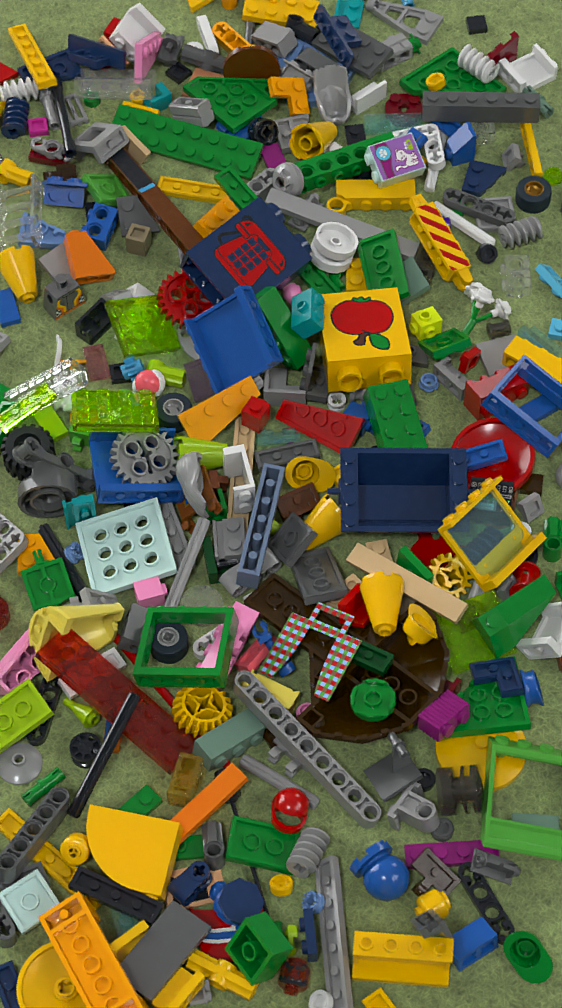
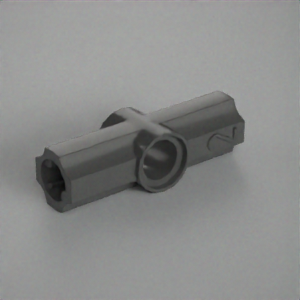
(205, 59)

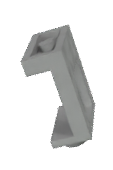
(104, 144)

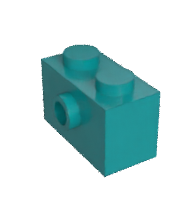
(307, 313)

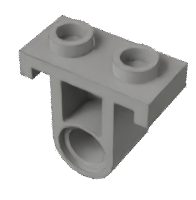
(412, 810)

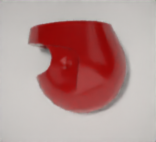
(292, 803)

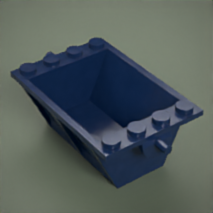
(400, 488)

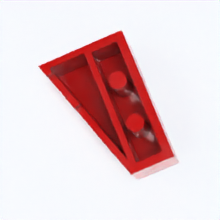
(477, 391)

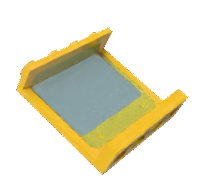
(488, 536)

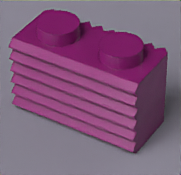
(443, 716)

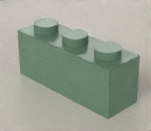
(229, 740)

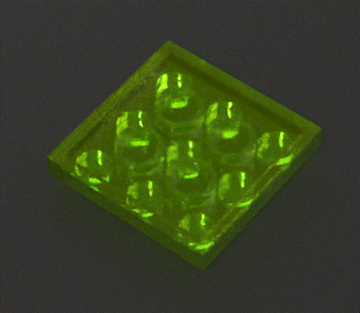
(141, 326)
(463, 639)

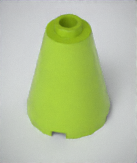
(211, 451)

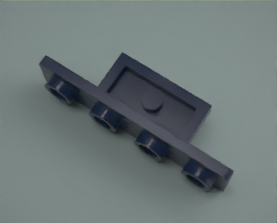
(338, 33)
(94, 54)

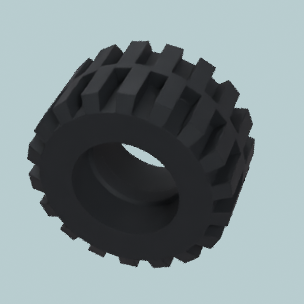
(17, 438)

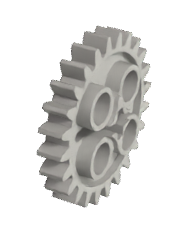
(127, 462)

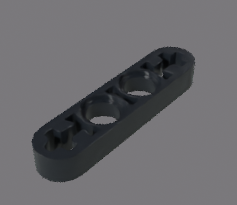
(45, 726)
(483, 904)

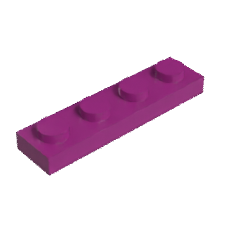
(450, 853)

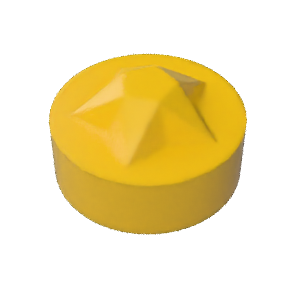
(435, 81)
(281, 885)

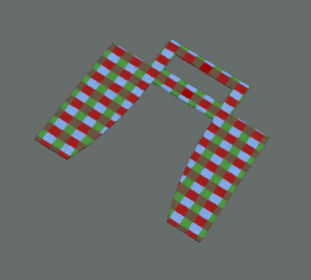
(338, 657)

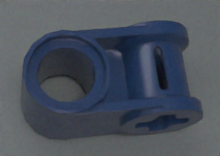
(188, 885)

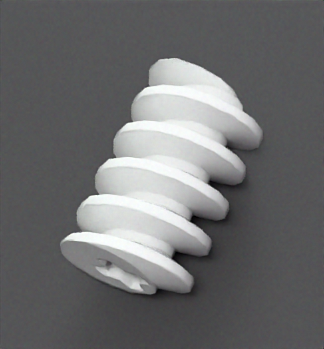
(477, 64)
(19, 90)

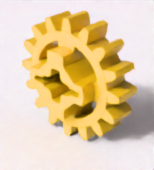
(456, 571)

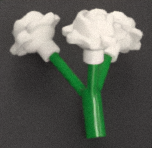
(479, 296)

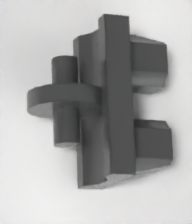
(170, 49)

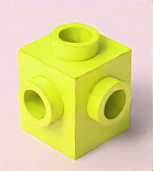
(425, 323)

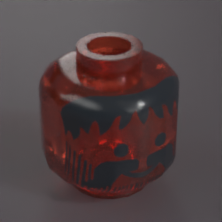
(294, 976)

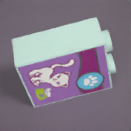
(394, 160)

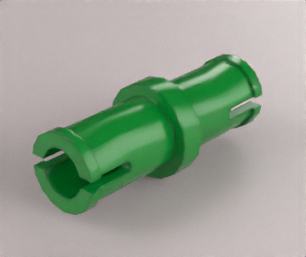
(43, 786)

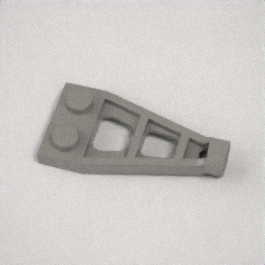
(425, 28)

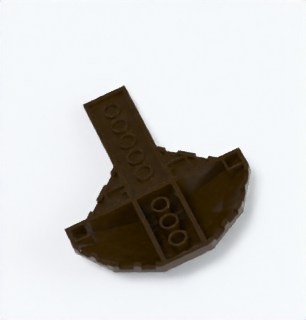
(415, 674)

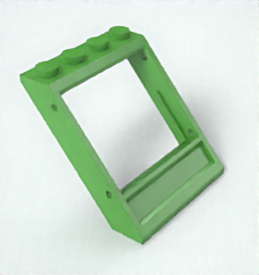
(509, 834)

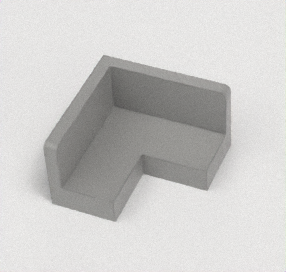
(276, 389)

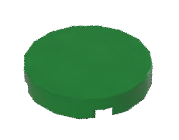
(373, 700)

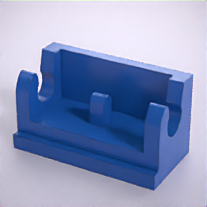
(473, 943)

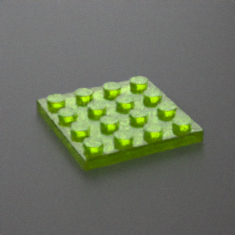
(114, 411)

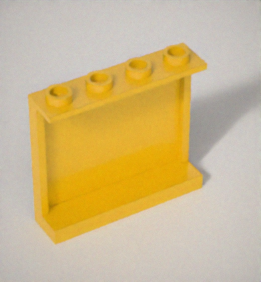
(402, 959)

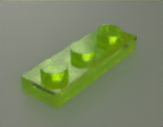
(26, 407)

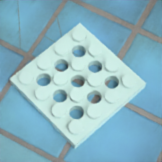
(113, 542)

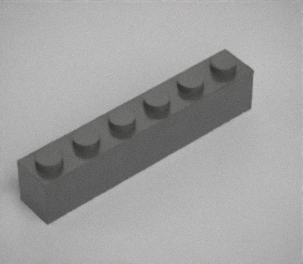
(480, 107)

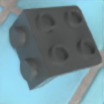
(315, 379)

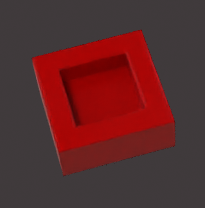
(469, 359)

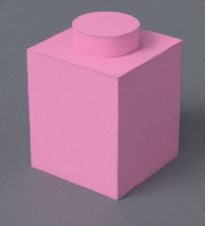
(150, 592)

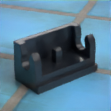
(93, 323)

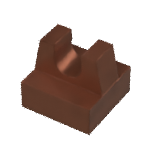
(218, 481)

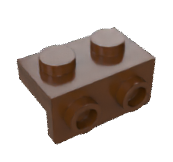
(298, 501)

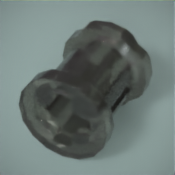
(498, 329)

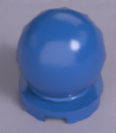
(382, 873)

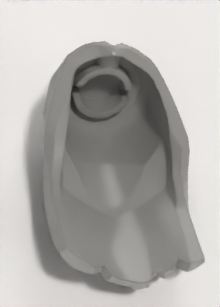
(332, 93)
(191, 480)

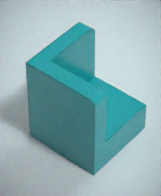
(162, 98)

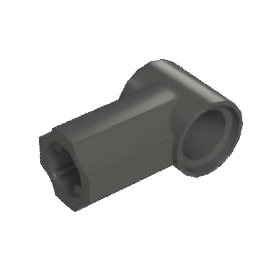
(213, 845)

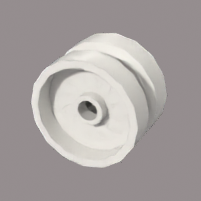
(333, 247)

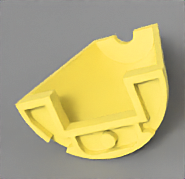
(92, 623)

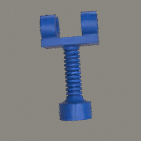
(265, 637)

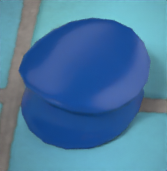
(531, 688)

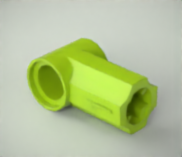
(173, 376)

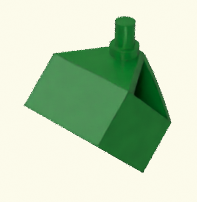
(259, 948)

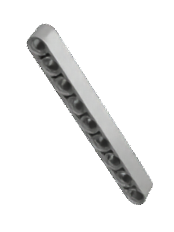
(307, 759)

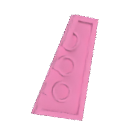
(146, 53)

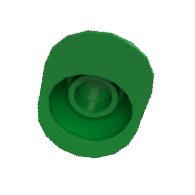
(528, 956)

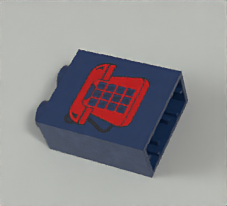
(247, 251)

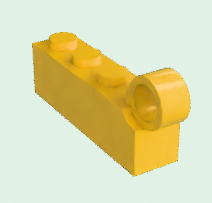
(367, 196)
(540, 356)

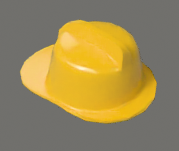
(308, 469)
(419, 626)

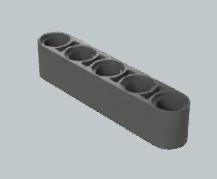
(54, 808)

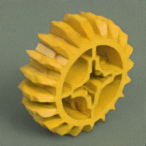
(201, 709)

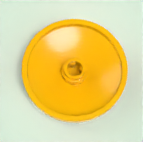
(473, 750)
(46, 983)

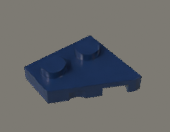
(481, 177)

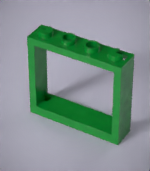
(186, 676)

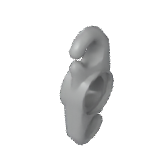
(42, 149)

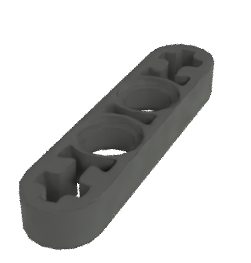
(477, 210)

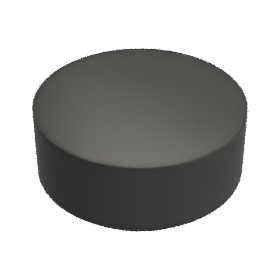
(444, 831)

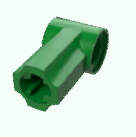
(553, 532)

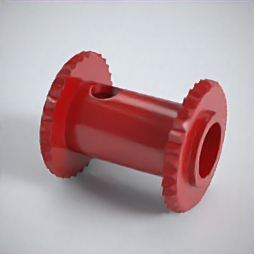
(524, 579)

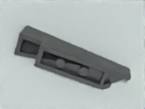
(430, 924)

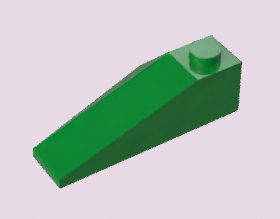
(510, 619)

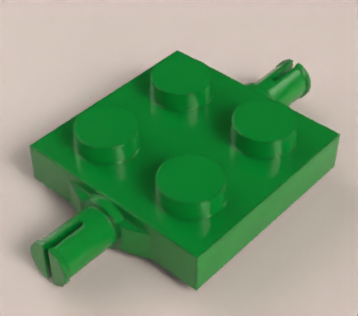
(47, 582)

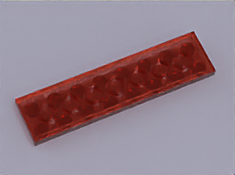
(106, 690)

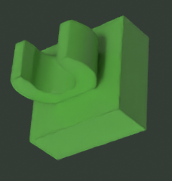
(78, 439)

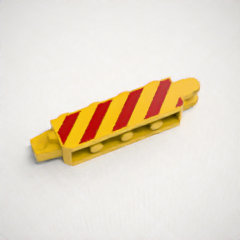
(439, 242)

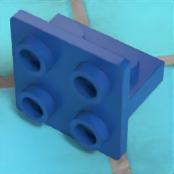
(63, 193)

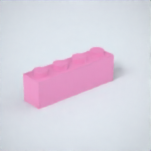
(247, 619)
(17, 665)

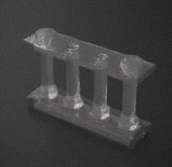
(114, 84)
(34, 204)

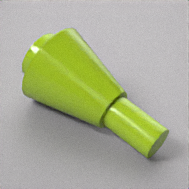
(86, 715)

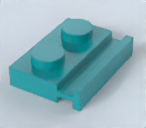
(352, 9)
(78, 510)

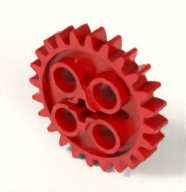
(188, 299)

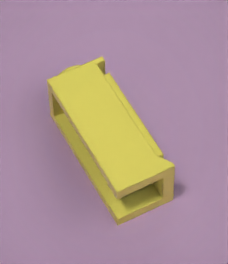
(285, 695)

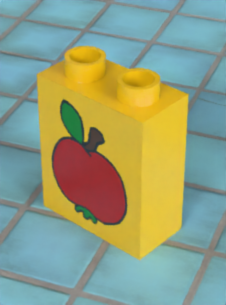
(364, 340)

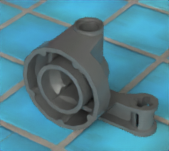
(51, 480)

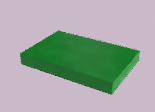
(259, 845)

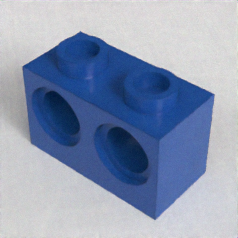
(104, 227)

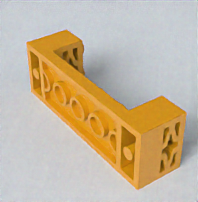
(88, 955)

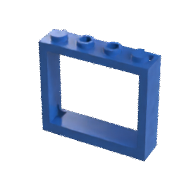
(516, 418)

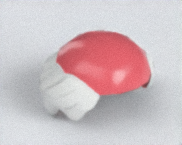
(149, 380)

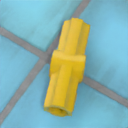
(11, 173)
(221, 974)

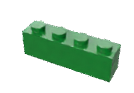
(290, 344)

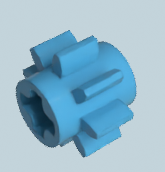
(132, 368)

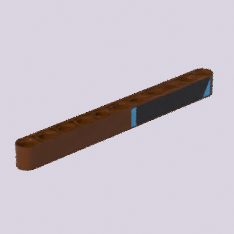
(154, 200)

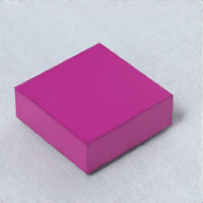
(38, 127)

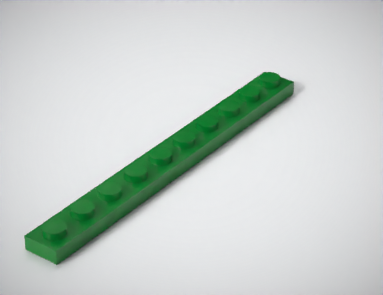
(243, 196)

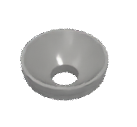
(292, 177)

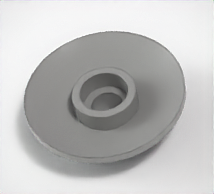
(21, 772)

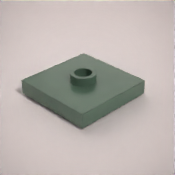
(416, 280)

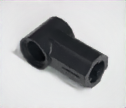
(301, 29)

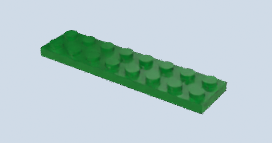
(191, 142)

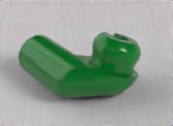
(335, 278)

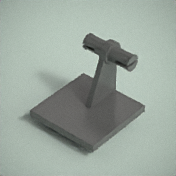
(394, 771)

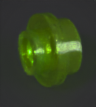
(553, 175)

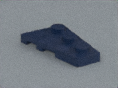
(58, 64)

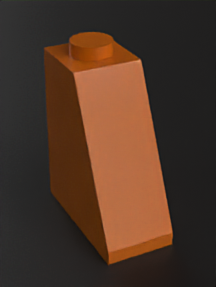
(85, 259)

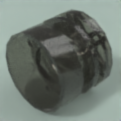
(459, 790)

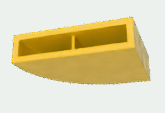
(134, 848)

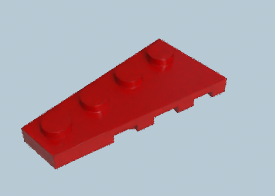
(326, 426)

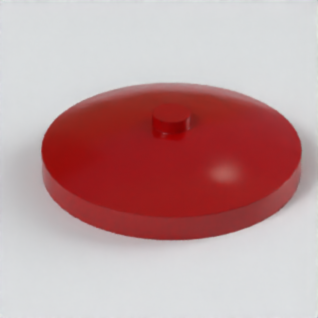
(519, 452)

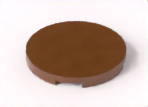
(251, 62)

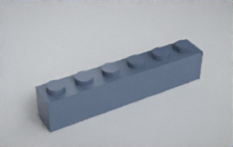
(260, 526)

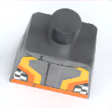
(62, 296)

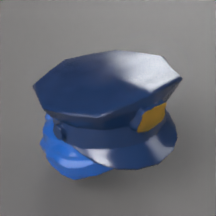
(236, 900)

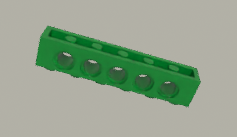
(338, 163)

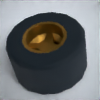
(533, 194)

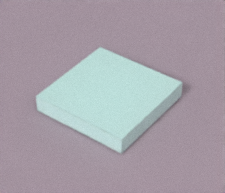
(28, 900)

